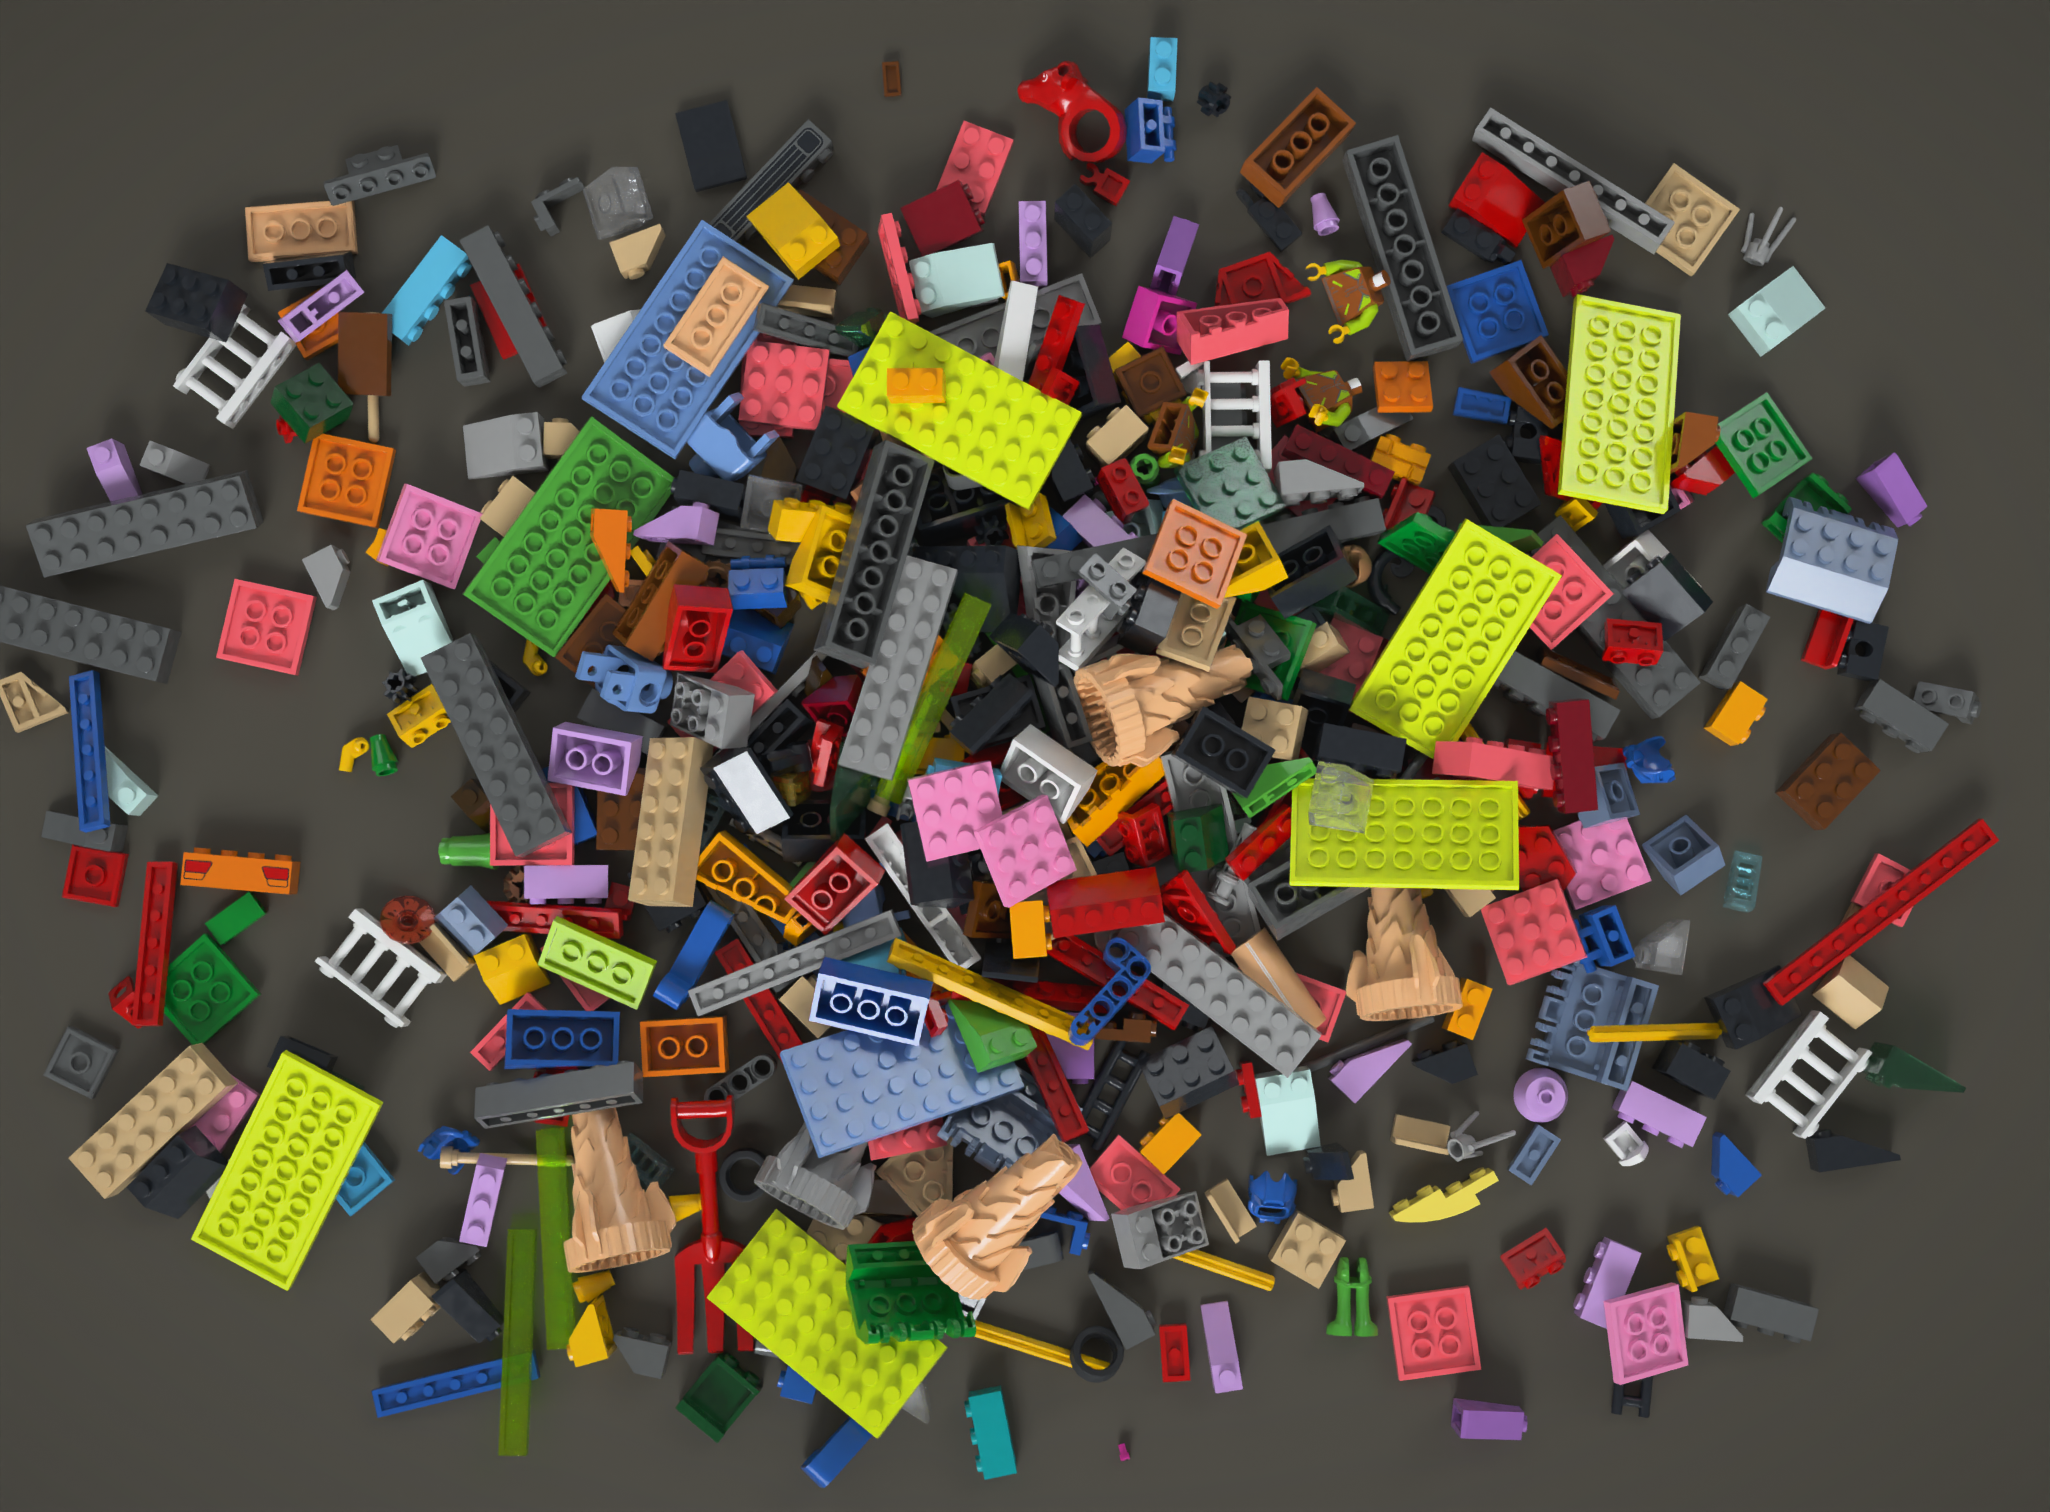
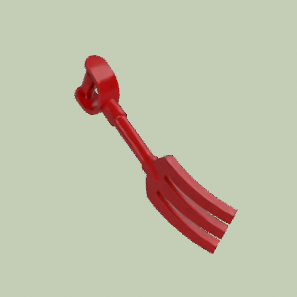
(712, 1249)

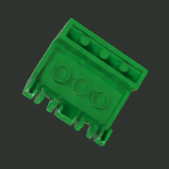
(901, 1296)

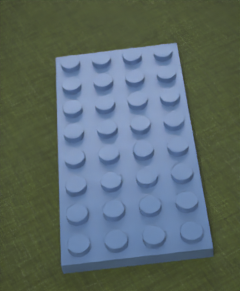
(650, 386)
(872, 1086)

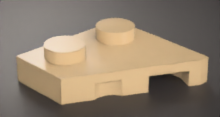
(27, 702)

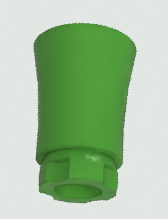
(1150, 463)
(466, 851)

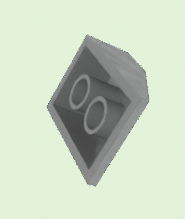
(505, 446)

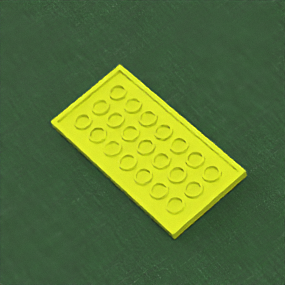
(1619, 404)
(988, 427)
(1454, 639)
(1414, 838)
(287, 1170)
(798, 1307)

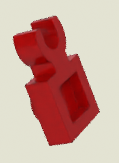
(1108, 185)

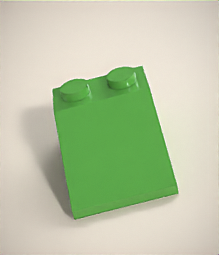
(990, 1035)

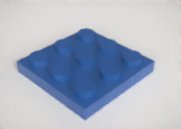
(1496, 311)

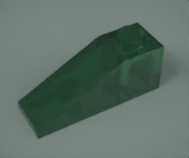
(862, 327)
(1353, 610)

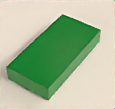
(236, 918)

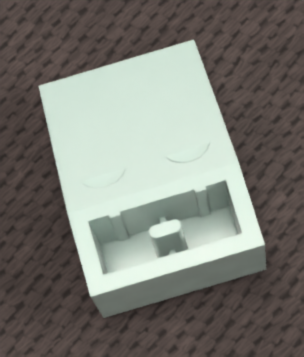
(413, 624)

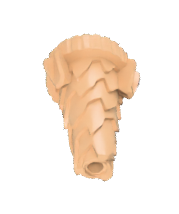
(1140, 697)
(1402, 966)
(613, 1215)
(979, 1233)

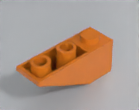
(609, 536)

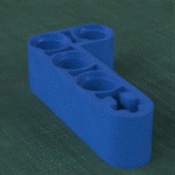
(694, 955)
(1106, 997)
(835, 1454)

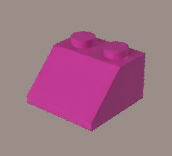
(1154, 319)

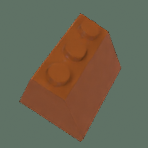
(1691, 437)

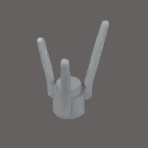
(1758, 250)
(1464, 1145)

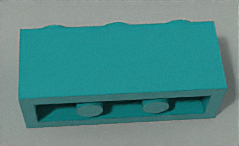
(991, 1432)

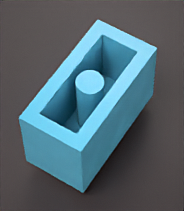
(1162, 68)

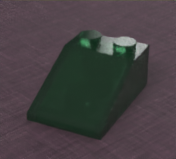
(849, 797)
(1896, 1068)

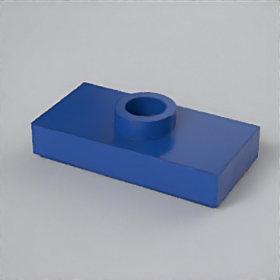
(1482, 406)

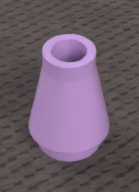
(1324, 216)

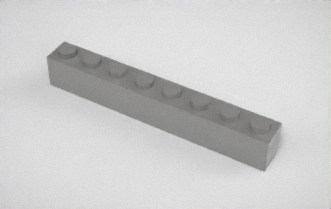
(1559, 172)

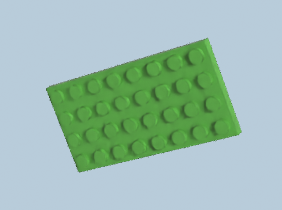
(546, 563)

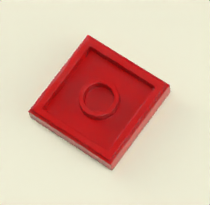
(95, 876)

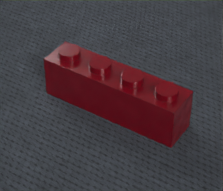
(1315, 448)
(1572, 755)

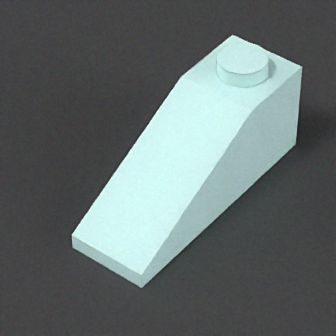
(126, 787)

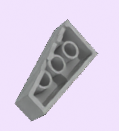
(1048, 602)

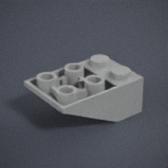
(1310, 481)
(712, 711)
(1159, 1230)

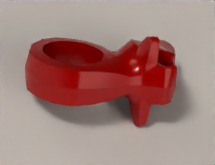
(1070, 98)

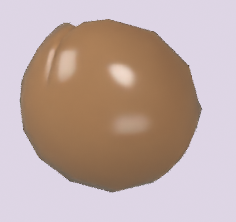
(1360, 562)

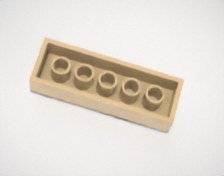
(670, 823)
(153, 1120)

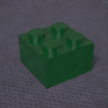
(311, 403)

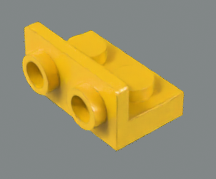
(1031, 526)
(420, 717)
(1692, 1258)

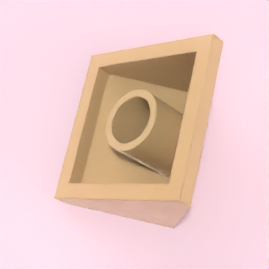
(1851, 992)

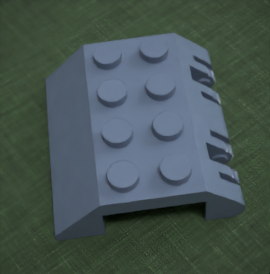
(1833, 561)
(1592, 1001)
(1002, 1127)

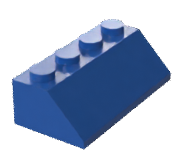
(757, 638)

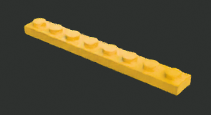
(983, 990)

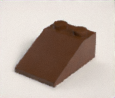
(1535, 381)

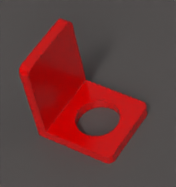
(124, 1004)

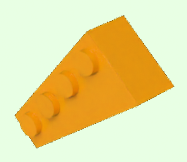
(1110, 793)
(740, 874)

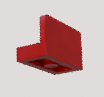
(1827, 639)

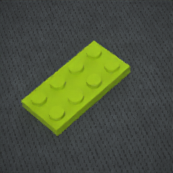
(597, 962)

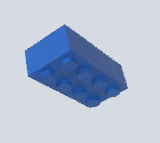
(870, 1001)
(561, 1039)

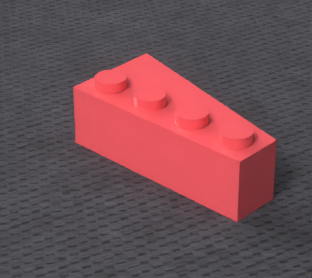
(1231, 328)
(1493, 762)

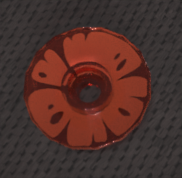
(410, 910)

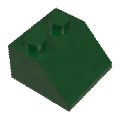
(1198, 837)

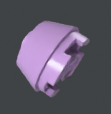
(1540, 1095)

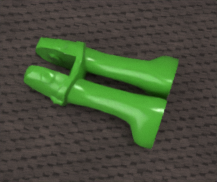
(1342, 1324)

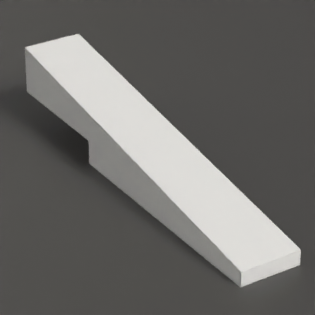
(1016, 329)
(936, 920)

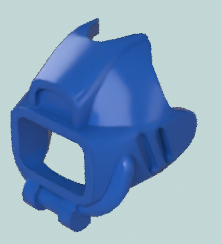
(1647, 761)
(448, 1137)
(1272, 1194)

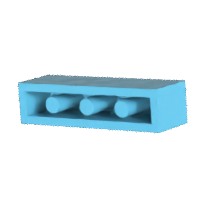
(426, 289)

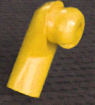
(533, 660)

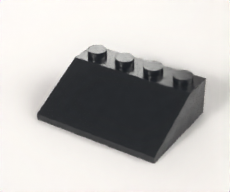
(954, 513)
(983, 572)

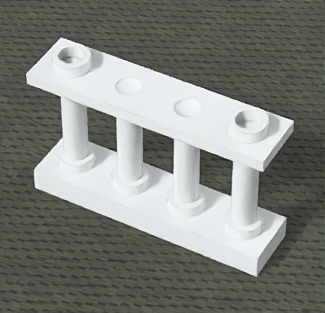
(247, 388)
(1260, 404)
(1085, 620)
(407, 957)
(1798, 1048)

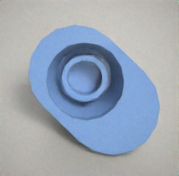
(1170, 490)

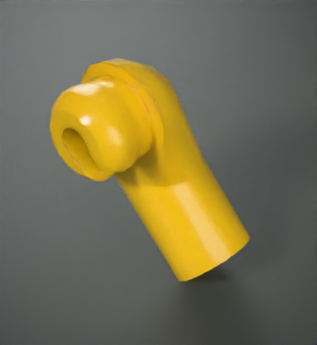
(351, 751)

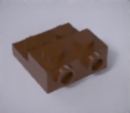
(1133, 1028)

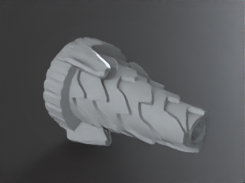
(823, 1187)

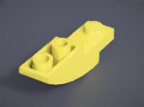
(1435, 1205)

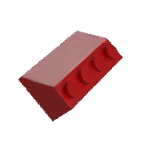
(1105, 902)

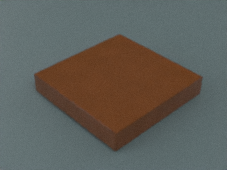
(1150, 382)

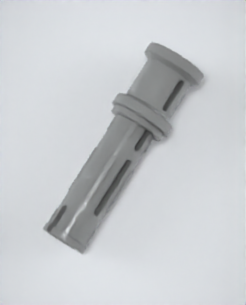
(1226, 877)

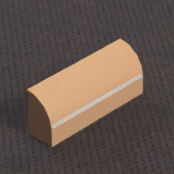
(1267, 966)

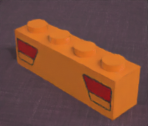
(240, 873)

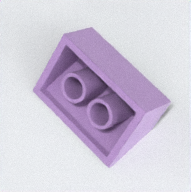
(594, 758)

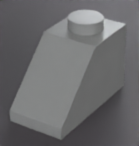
(173, 464)
(329, 574)
(1707, 1322)

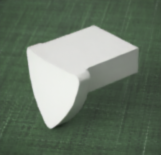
(1188, 375)
(1627, 1145)

